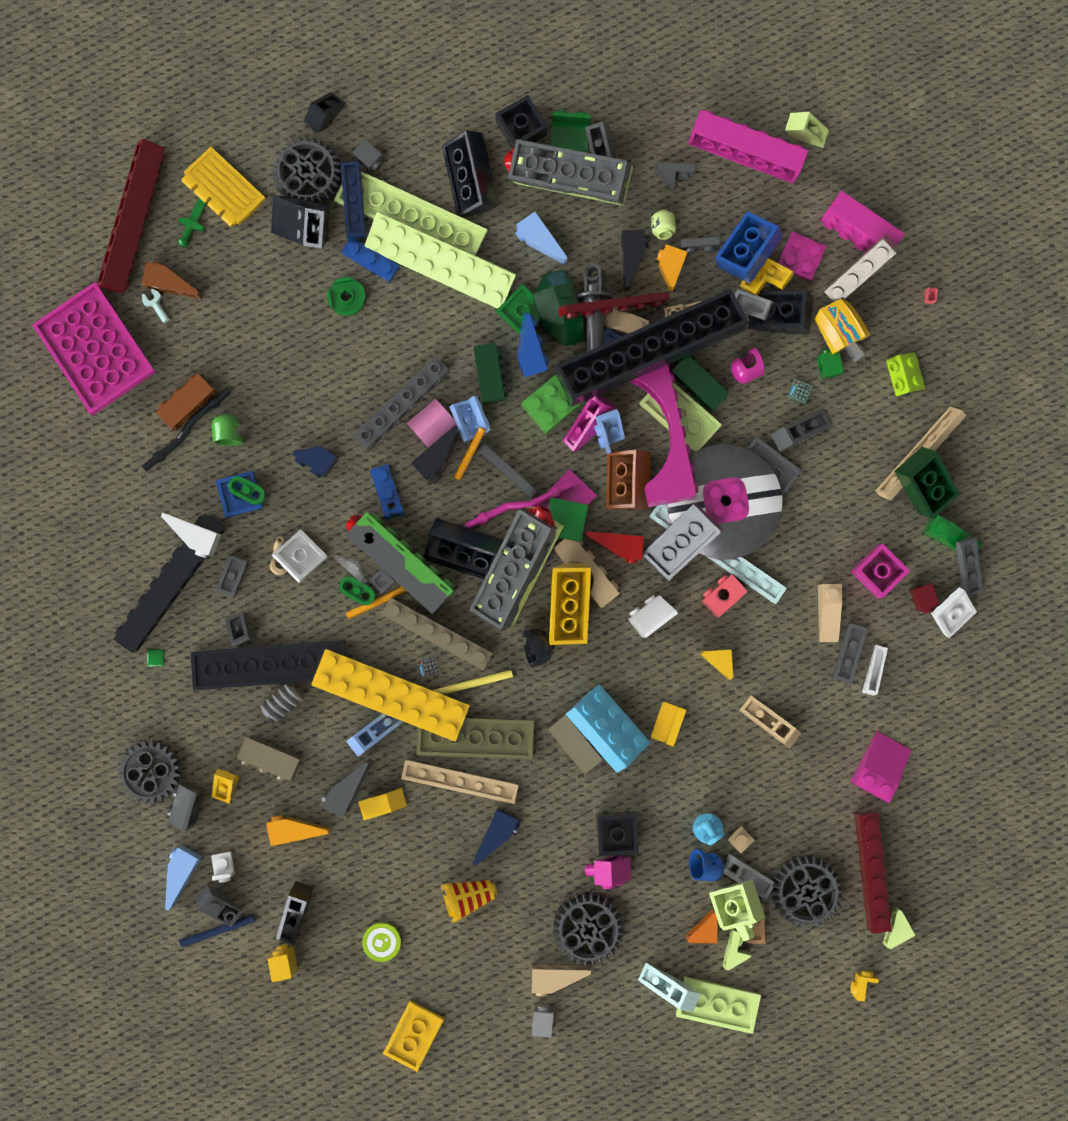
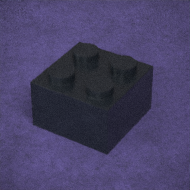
(521, 122)
(617, 833)

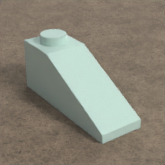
(669, 988)

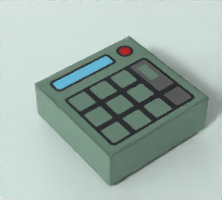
(799, 391)

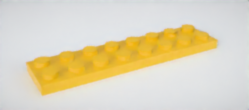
(390, 695)

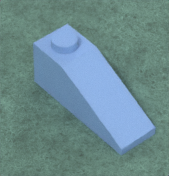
(538, 237)
(373, 733)
(180, 869)

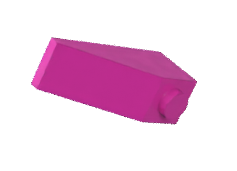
(583, 427)

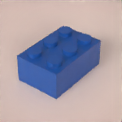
(748, 247)

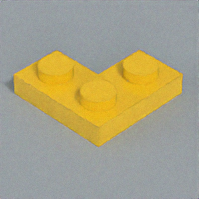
(770, 272)

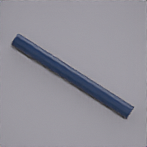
(216, 931)

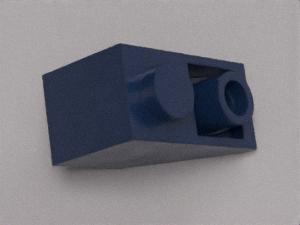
(316, 458)

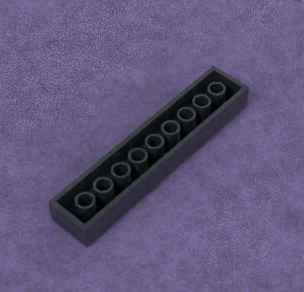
(651, 347)

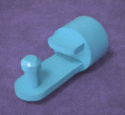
(708, 828)

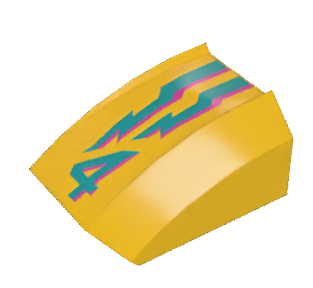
(840, 325)

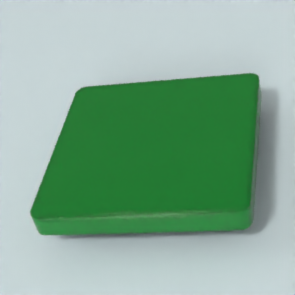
(155, 657)

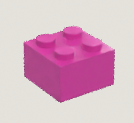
(880, 571)

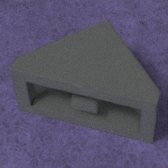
(239, 630)

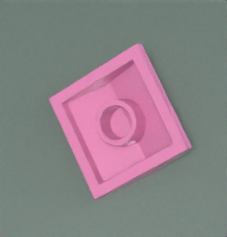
(431, 423)

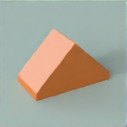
(705, 930)

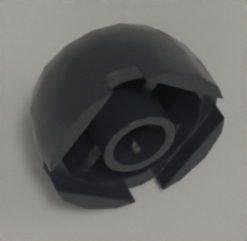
(537, 647)

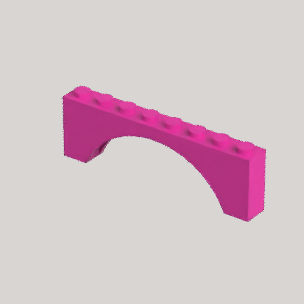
(675, 479)

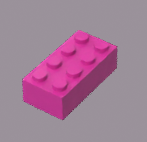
(858, 223)

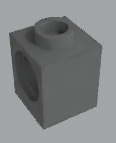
(368, 156)

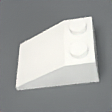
(651, 616)

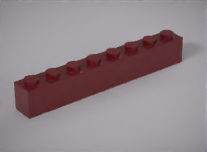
(131, 216)

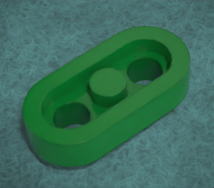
(247, 491)
(357, 591)

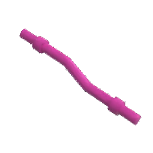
(554, 492)

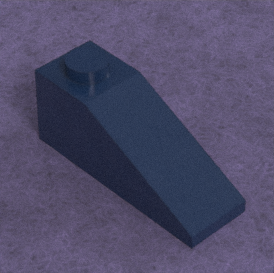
(498, 832)

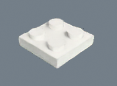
(299, 555)
(954, 612)

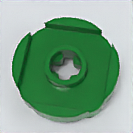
(337, 291)

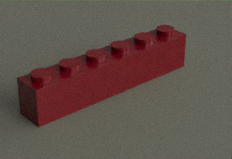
(872, 871)

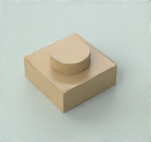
(740, 839)

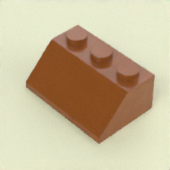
(626, 479)

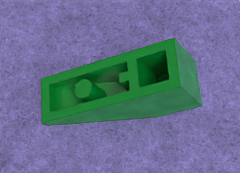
(946, 532)

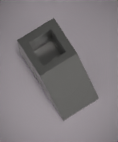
(218, 906)

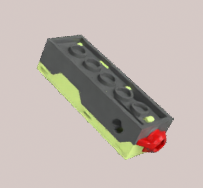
(569, 171)
(516, 566)

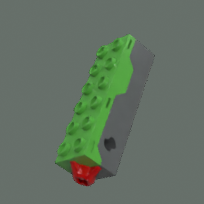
(399, 561)

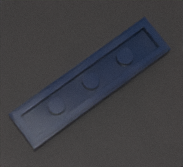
(353, 200)

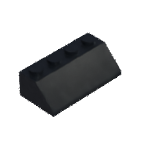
(470, 174)
(461, 548)

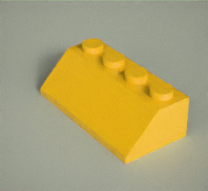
(570, 604)

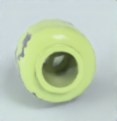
(663, 224)

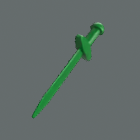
(191, 223)

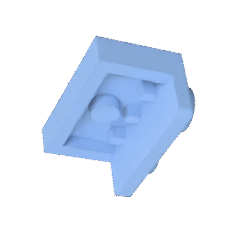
(469, 417)
(609, 429)

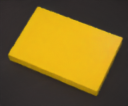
(413, 1035)

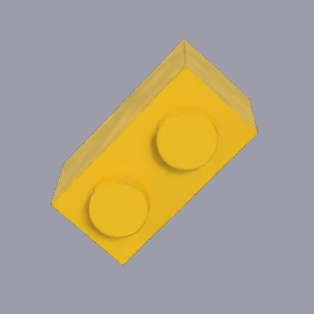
(282, 963)

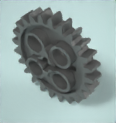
(136, 761)

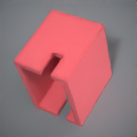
(930, 295)

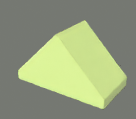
(900, 929)

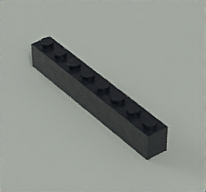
(163, 591)

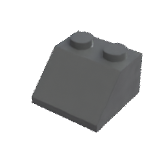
(186, 806)

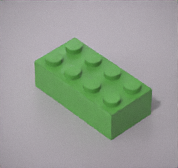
(549, 405)

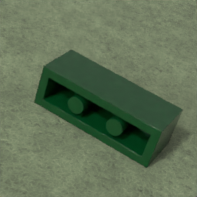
(490, 373)
(700, 382)

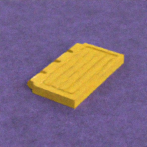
(224, 186)

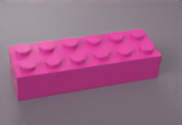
(747, 146)

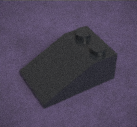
(788, 314)
(435, 458)

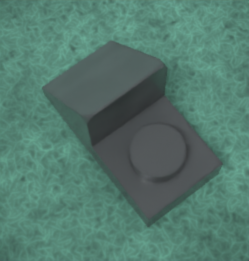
(669, 171)

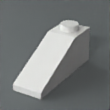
(195, 537)

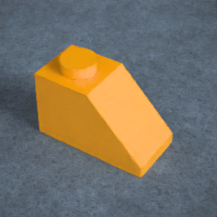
(670, 264)

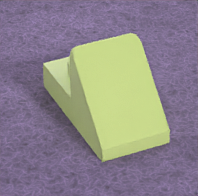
(733, 955)

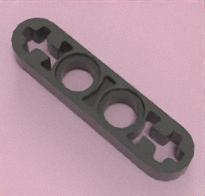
(507, 471)

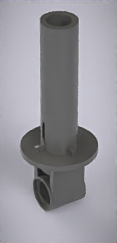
(594, 292)

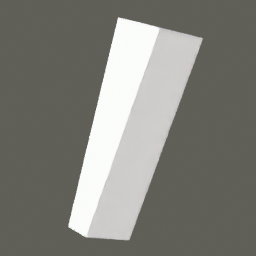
(875, 670)

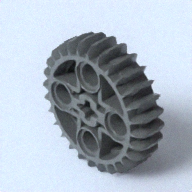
(309, 180)
(815, 891)
(571, 949)

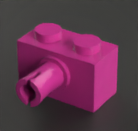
(610, 871)

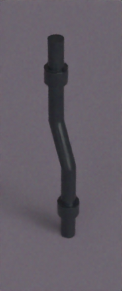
(159, 456)

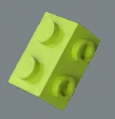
(905, 373)

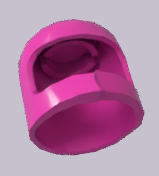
(746, 375)

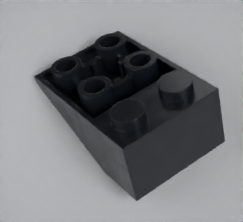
(300, 221)

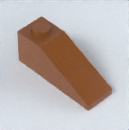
(162, 279)

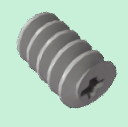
(281, 703)

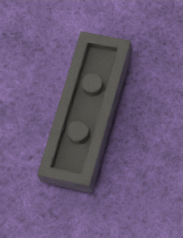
(969, 566)
(850, 653)

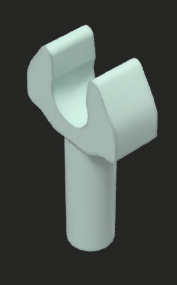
(155, 303)

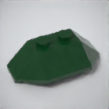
(551, 294)

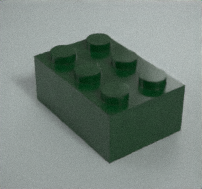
(927, 482)

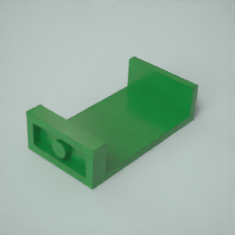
(569, 130)

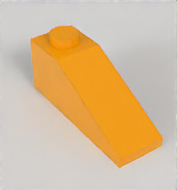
(289, 829)

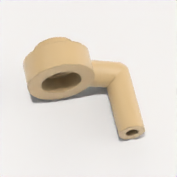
(278, 543)

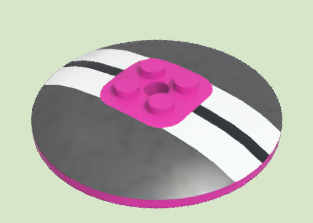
(753, 496)

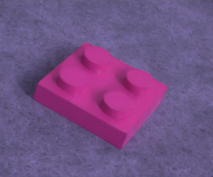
(802, 256)

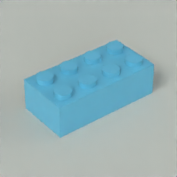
(608, 728)

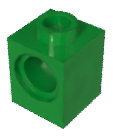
(829, 364)

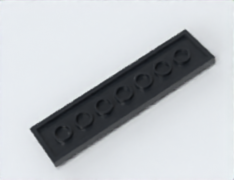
(259, 664)

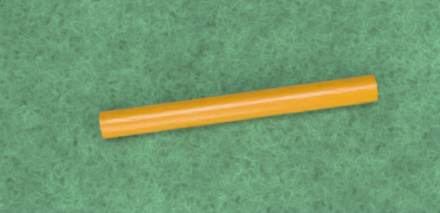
(379, 600)

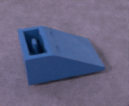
(529, 353)

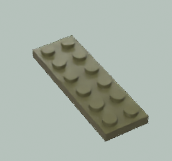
(482, 739)

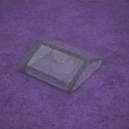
(355, 568)

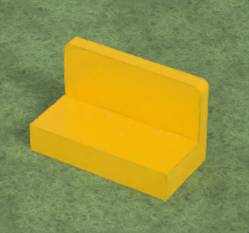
(668, 723)

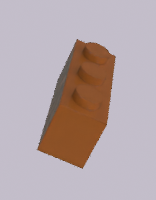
(185, 401)

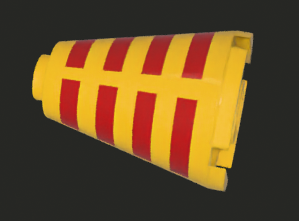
(467, 897)

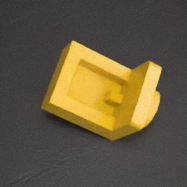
(859, 987)

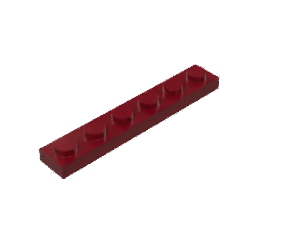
(607, 306)

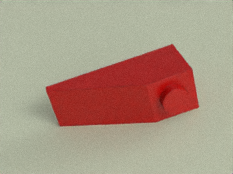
(623, 546)

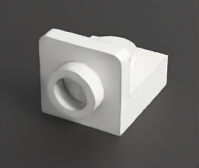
(223, 866)

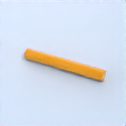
(469, 454)

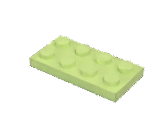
(696, 420)
(723, 1006)

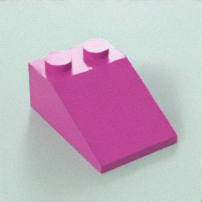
(881, 767)

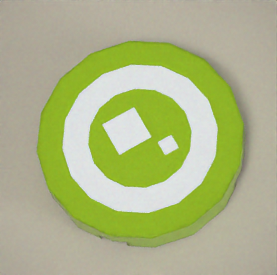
(381, 942)

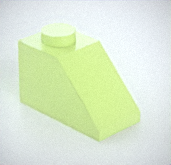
(806, 128)

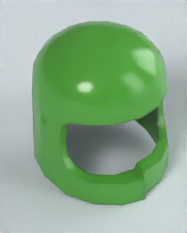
(225, 430)

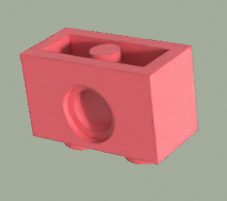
(734, 590)

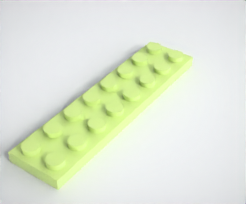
(418, 214)
(440, 260)

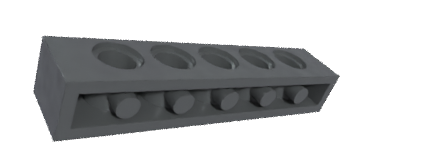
(401, 403)

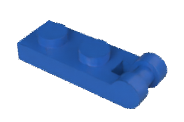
(386, 491)

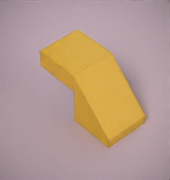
(382, 804)

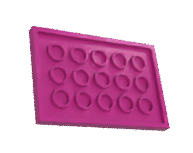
(94, 348)

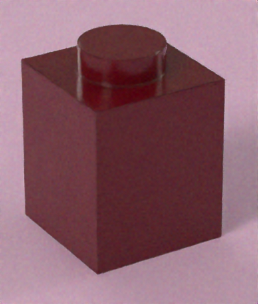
(924, 598)

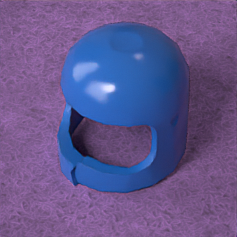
(711, 872)

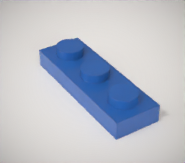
(370, 259)

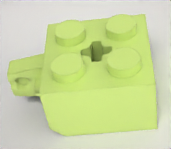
(738, 908)

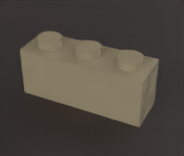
(575, 744)
(269, 759)

